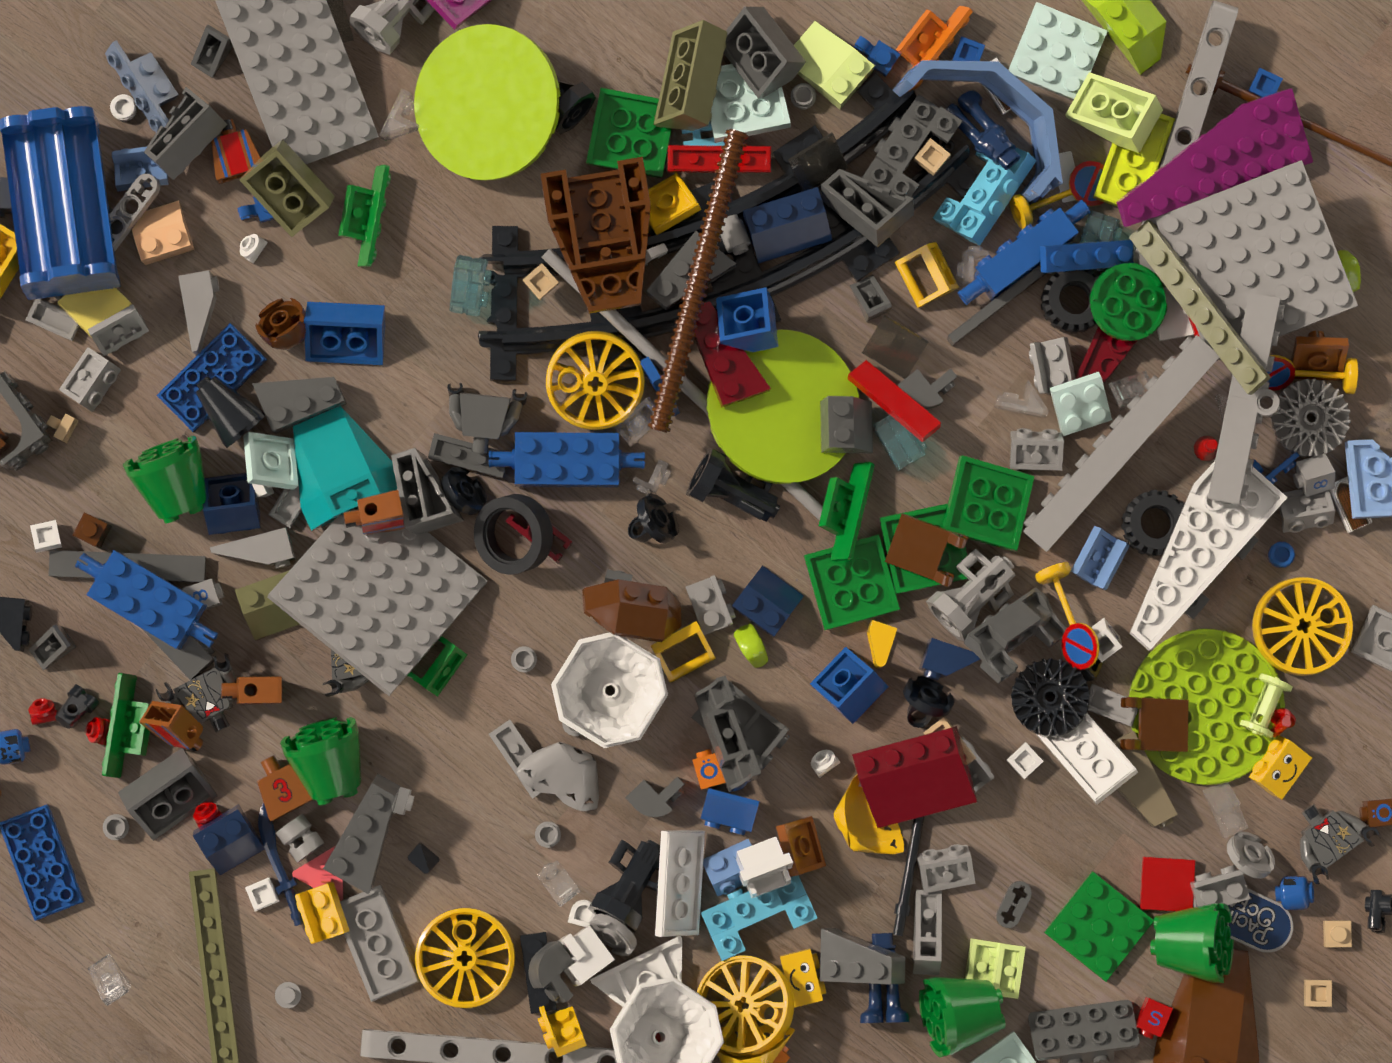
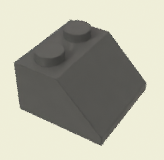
(846, 425)

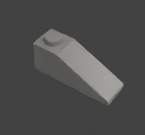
(199, 301)
(266, 549)
(927, 933)

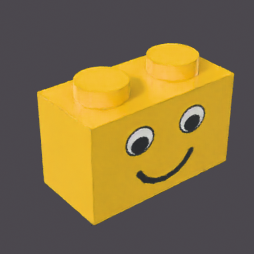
(1280, 767)
(801, 973)

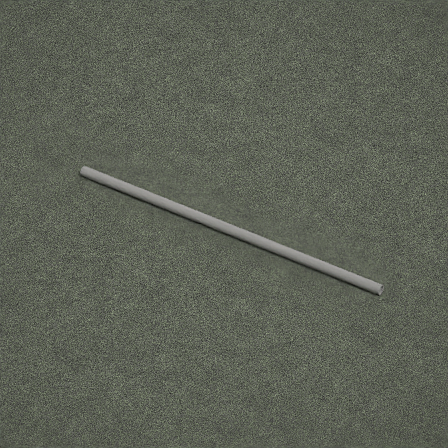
(658, 360)

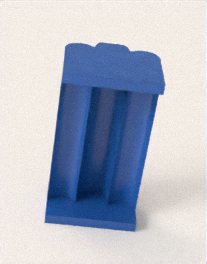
(59, 202)

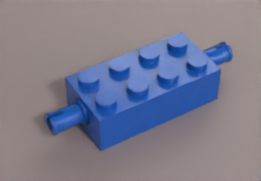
(1023, 255)
(566, 459)
(146, 600)

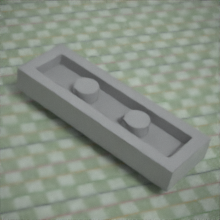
(514, 750)

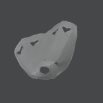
(565, 773)

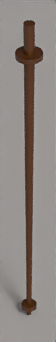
(1248, 96)

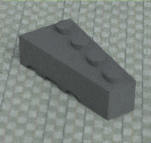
(362, 842)

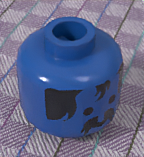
(13, 746)
(1295, 893)

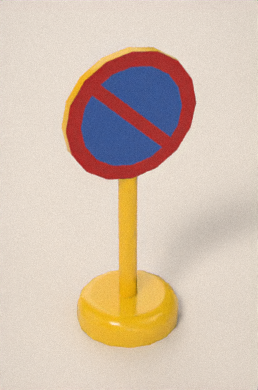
(1082, 186)
(1284, 374)
(1079, 640)

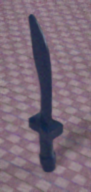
(268, 839)

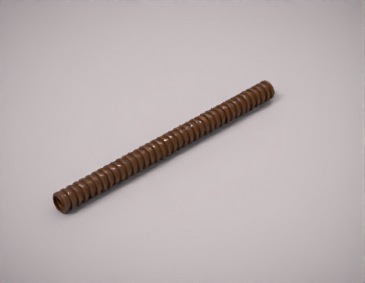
(698, 280)

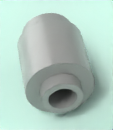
(735, 235)

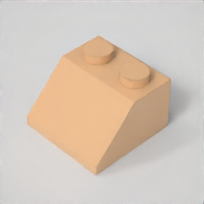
(162, 233)

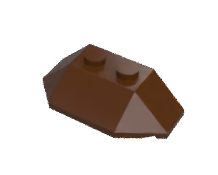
(633, 609)

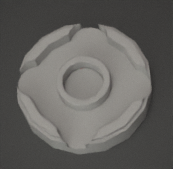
(1250, 855)
(613, 934)

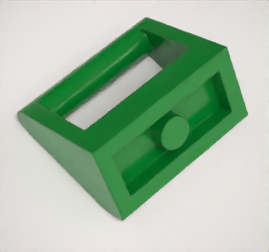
(442, 668)

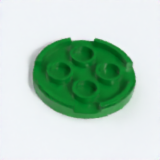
(1128, 302)

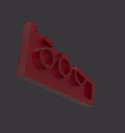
(1104, 355)
(728, 367)

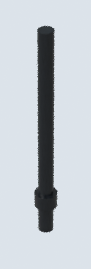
(902, 908)

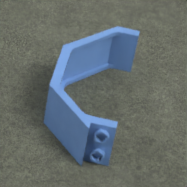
(1015, 95)

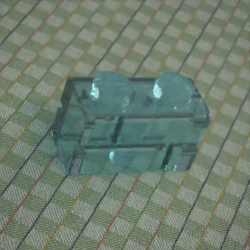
(1100, 228)
(469, 284)
(899, 442)

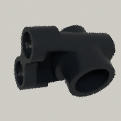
(79, 703)
(1378, 906)

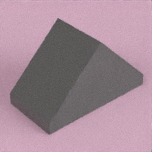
(211, 51)
(870, 298)
(52, 646)

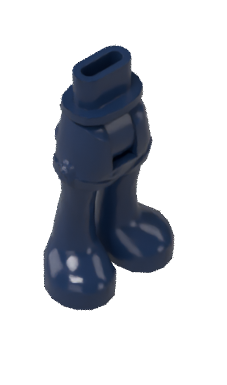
(991, 142)
(874, 1012)

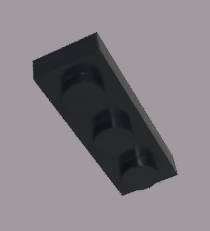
(530, 946)

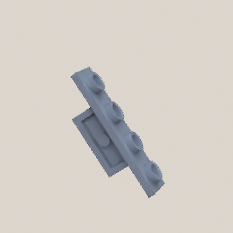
(145, 83)

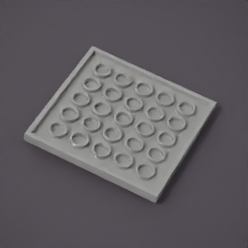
(1263, 242)
(377, 597)

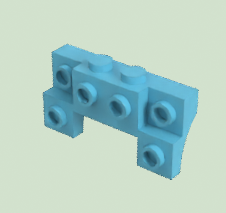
(985, 198)
(742, 911)

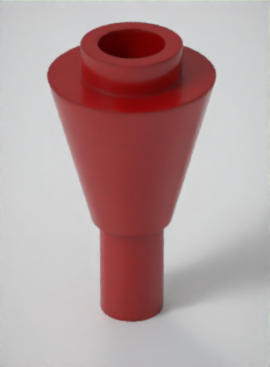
(1206, 448)

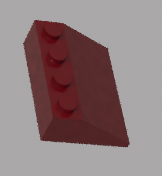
(915, 777)

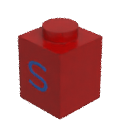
(1152, 1018)

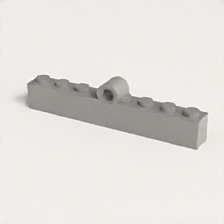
(1243, 409)

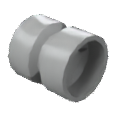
(293, 831)

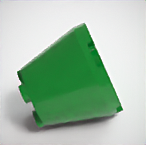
(170, 478)
(326, 758)
(1195, 941)
(959, 1012)

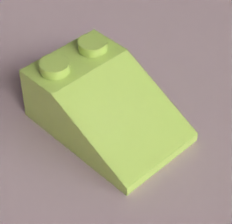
(831, 64)
(1115, 111)

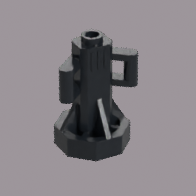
(574, 104)
(717, 480)
(624, 897)

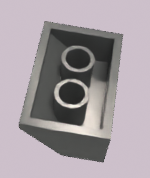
(761, 51)
(167, 794)

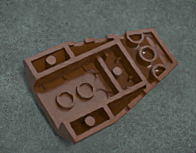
(602, 231)
(1212, 1020)

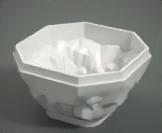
(602, 663)
(679, 1014)

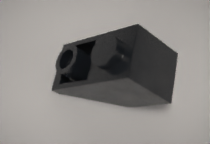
(13, 621)

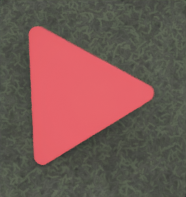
(315, 876)

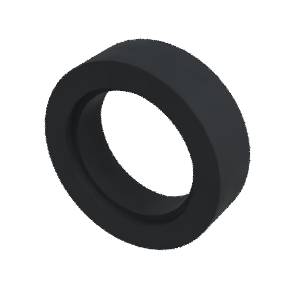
(485, 534)

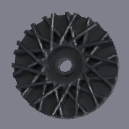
(1053, 717)

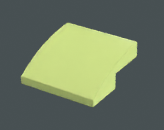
(997, 963)

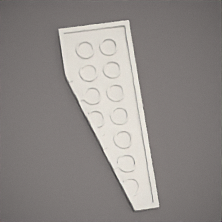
(1199, 549)

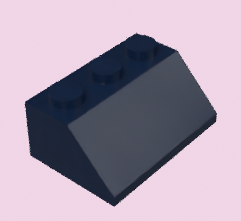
(787, 225)

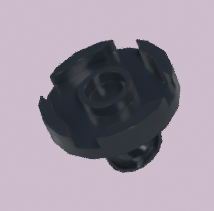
(463, 492)
(655, 520)
(927, 698)

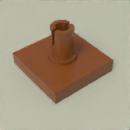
(1319, 354)
(802, 843)

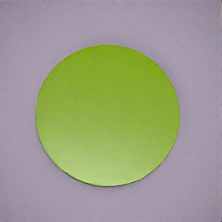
(487, 102)
(780, 430)
(1223, 687)

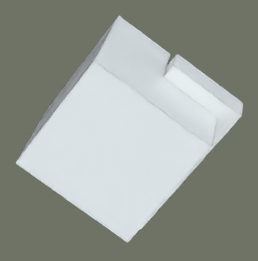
(764, 867)
(587, 953)

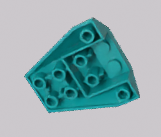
(337, 466)

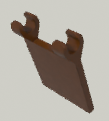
(920, 546)
(1161, 724)

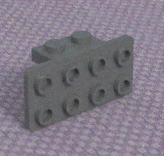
(1084, 1032)

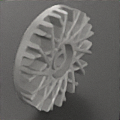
(1330, 416)

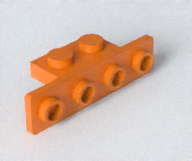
(932, 36)

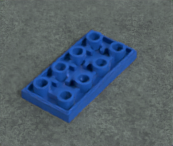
(228, 358)
(41, 862)

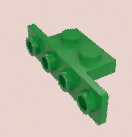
(363, 213)
(845, 509)
(125, 731)

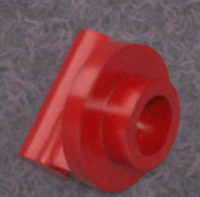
(42, 711)
(1282, 720)
(97, 730)
(205, 812)

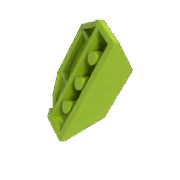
(1133, 27)

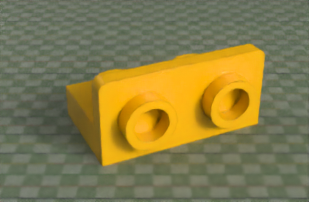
(322, 913)
(562, 1030)

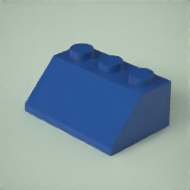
(344, 333)

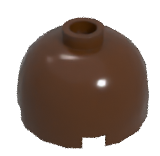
(282, 324)

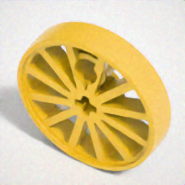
(583, 383)
(1313, 621)
(464, 945)
(750, 995)

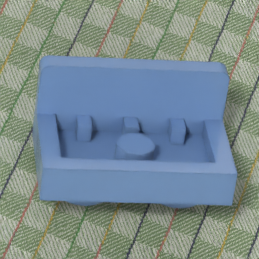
(131, 164)
(1100, 558)
(724, 869)

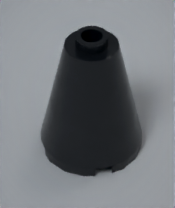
(227, 409)

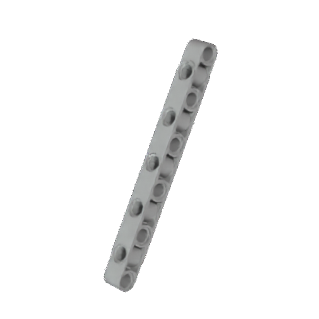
(1205, 71)
(470, 1049)

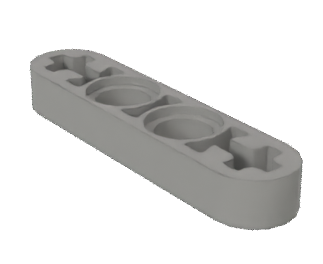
(129, 220)

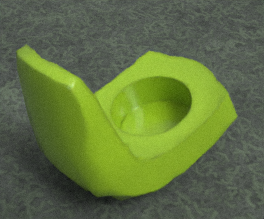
(1351, 269)
(751, 645)

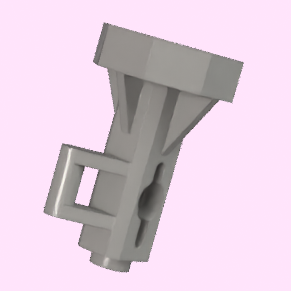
(382, 22)
(960, 607)

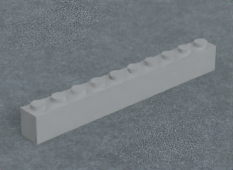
(1121, 443)

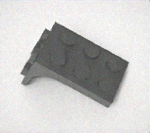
(34, 437)
(757, 726)

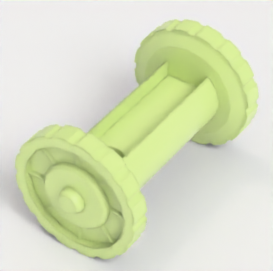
(1266, 705)

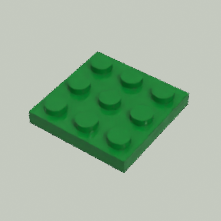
(627, 131)
(988, 503)
(906, 580)
(852, 588)
(1098, 926)

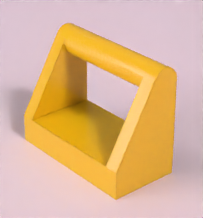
(938, 269)
(675, 639)
(880, 642)

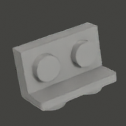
(118, 330)
(1051, 363)
(90, 379)
(1036, 449)
(1306, 512)
(710, 605)
(946, 868)
(1221, 888)

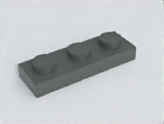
(460, 454)

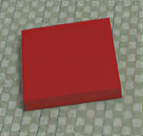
(1166, 884)

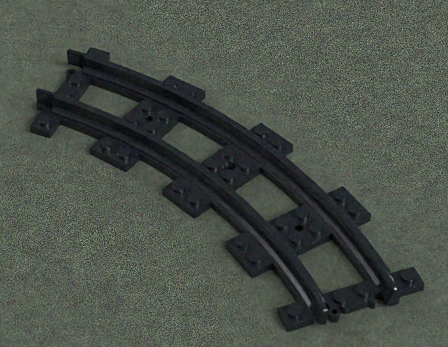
(847, 245)

